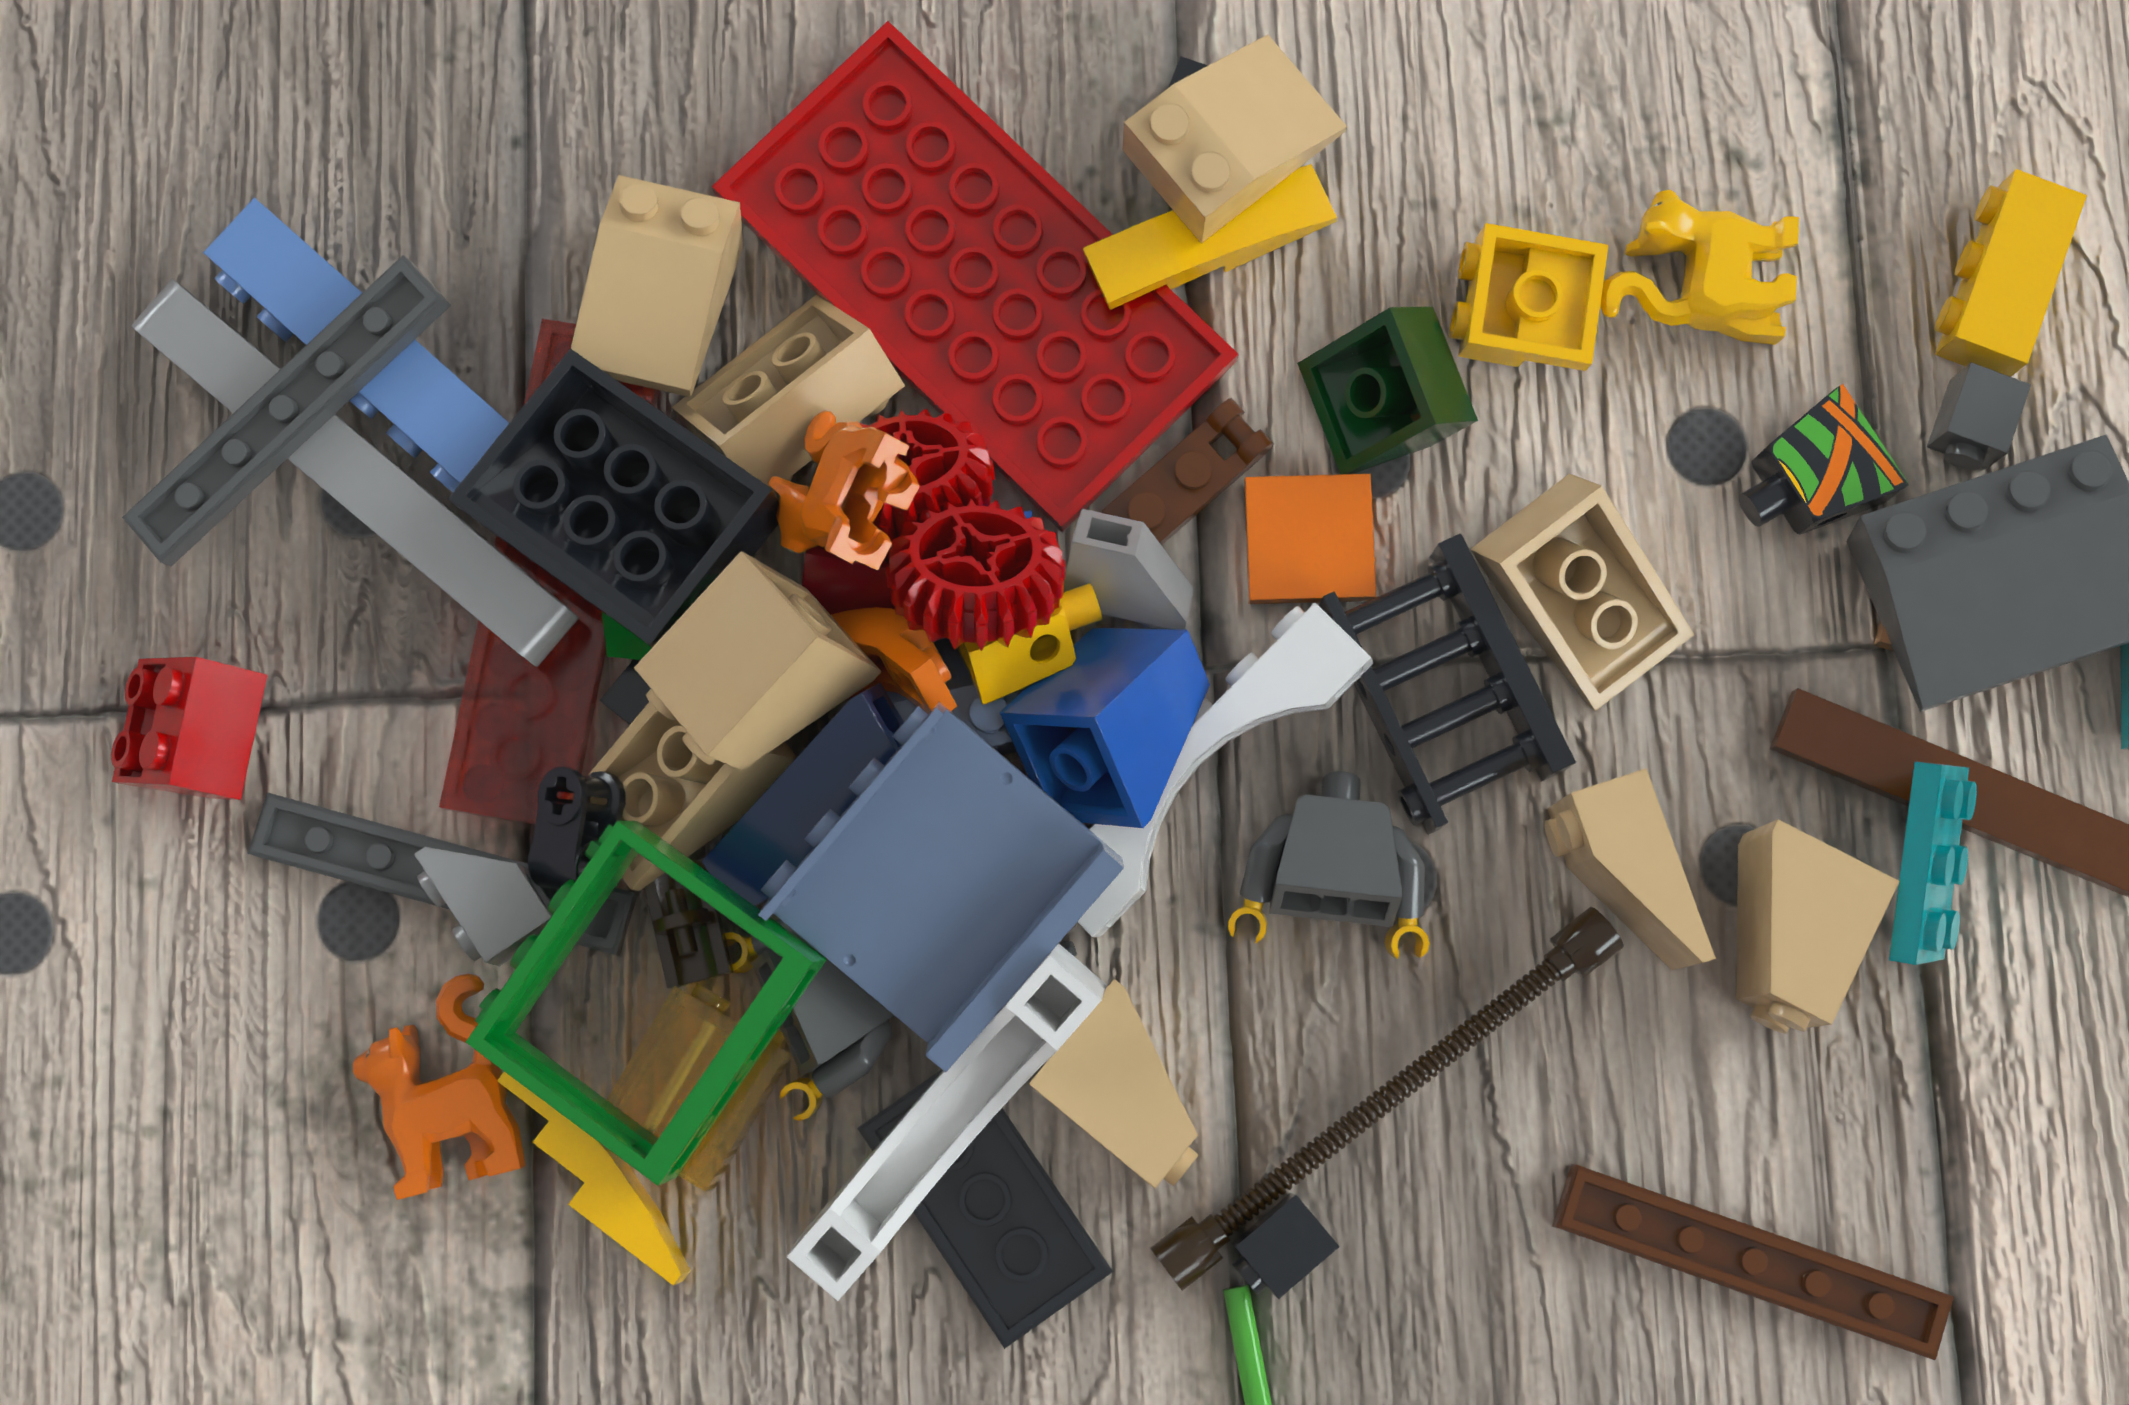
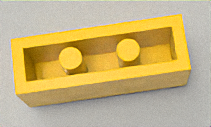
(2008, 273)

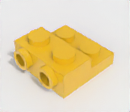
(1529, 298)

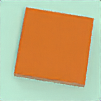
(1309, 538)

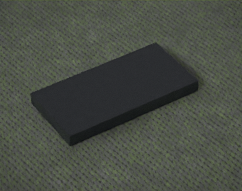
(1002, 1226)

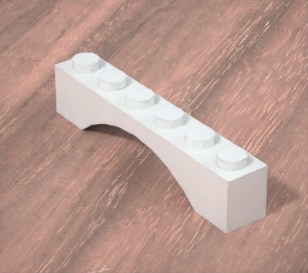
(1297, 674)
(945, 1121)

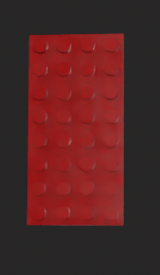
(972, 274)

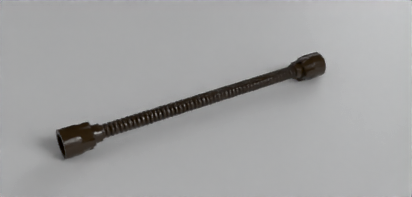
(1577, 949)

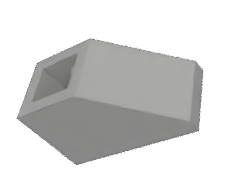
(1128, 571)
(488, 897)

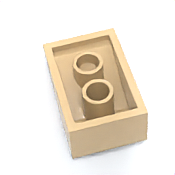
(1229, 134)
(657, 283)
(1583, 589)
(677, 791)
(1627, 859)

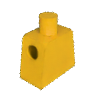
(1004, 669)

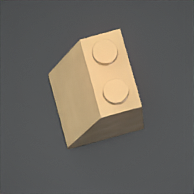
(751, 665)
(1802, 925)
(1120, 1091)

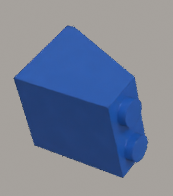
(1110, 723)

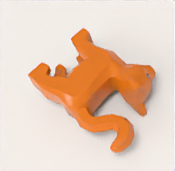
(850, 485)
(453, 1106)

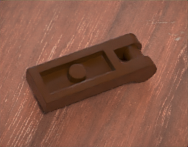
(1192, 473)

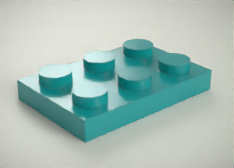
(1932, 863)

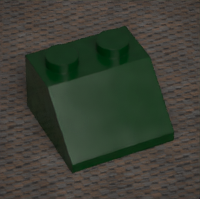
(1387, 389)

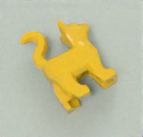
(1718, 271)

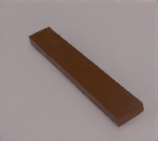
(2005, 806)
(1753, 1261)

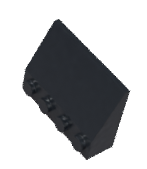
(616, 499)

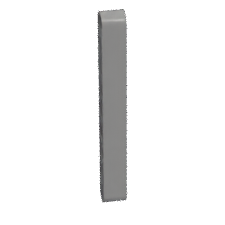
(366, 482)

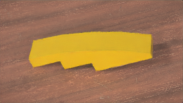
(1169, 254)
(610, 1192)

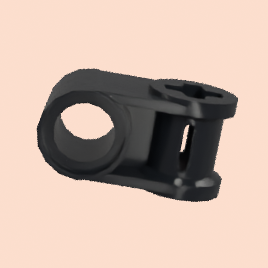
(568, 826)

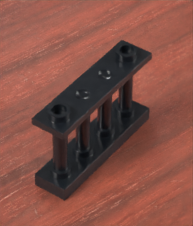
(1507, 689)

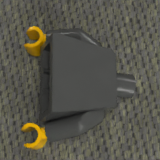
(1337, 864)
(831, 1029)

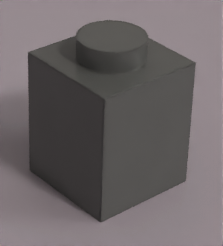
(1978, 417)

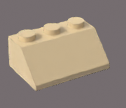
(773, 390)

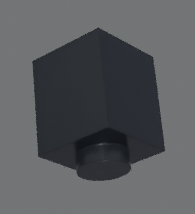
(1282, 1247)

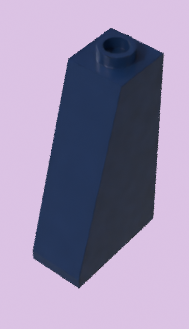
(803, 794)

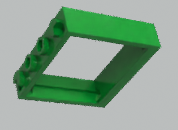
(543, 955)

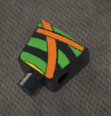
(1822, 469)

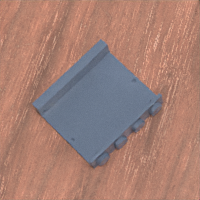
(942, 881)

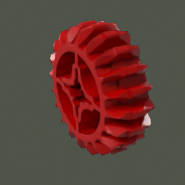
(944, 458)
(975, 574)

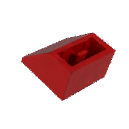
(188, 727)

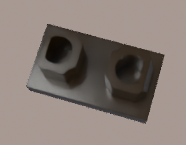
(686, 933)

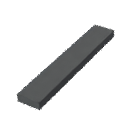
(286, 411)
(385, 859)

